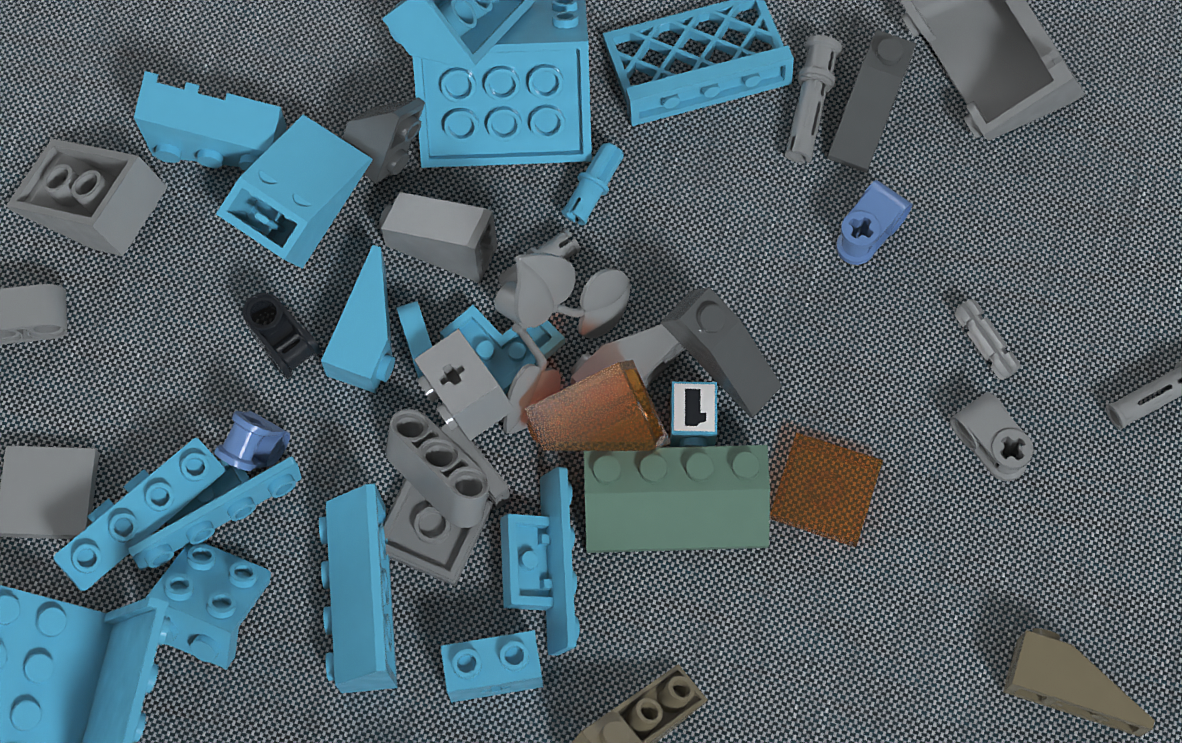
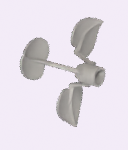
(540, 289)

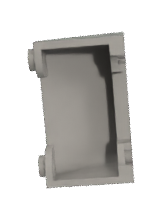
(996, 60)

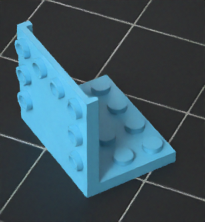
(518, 102)
(76, 669)

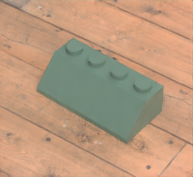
(677, 499)

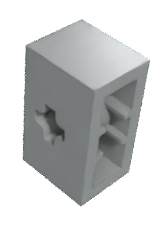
(463, 384)

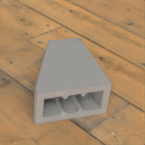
(441, 233)

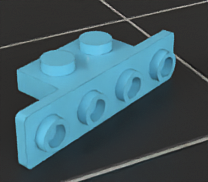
(226, 499)
(146, 507)
(539, 562)

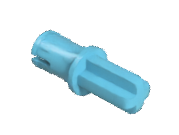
(593, 183)

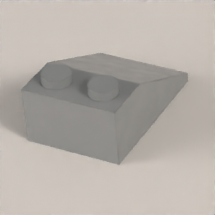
(89, 195)

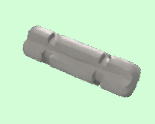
(987, 339)

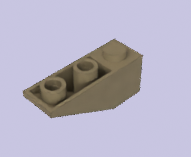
(649, 712)

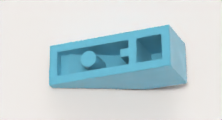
(362, 339)

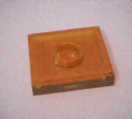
(826, 489)

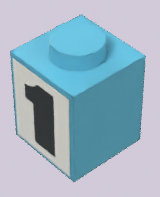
(693, 414)

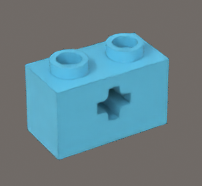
(491, 666)

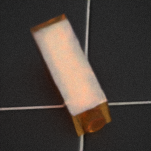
(599, 414)

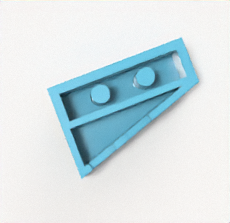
(204, 128)

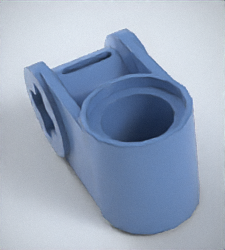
(873, 221)
(252, 442)

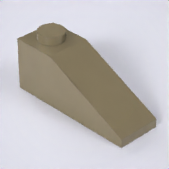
(1065, 680)

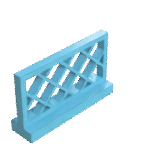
(707, 81)

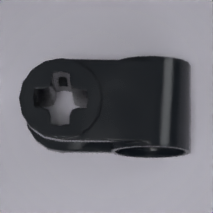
(283, 340)

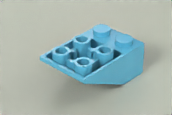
(295, 190)

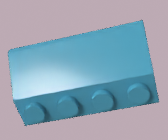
(453, 30)
(359, 592)

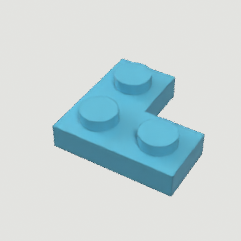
(507, 352)

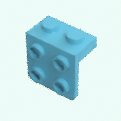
(209, 600)

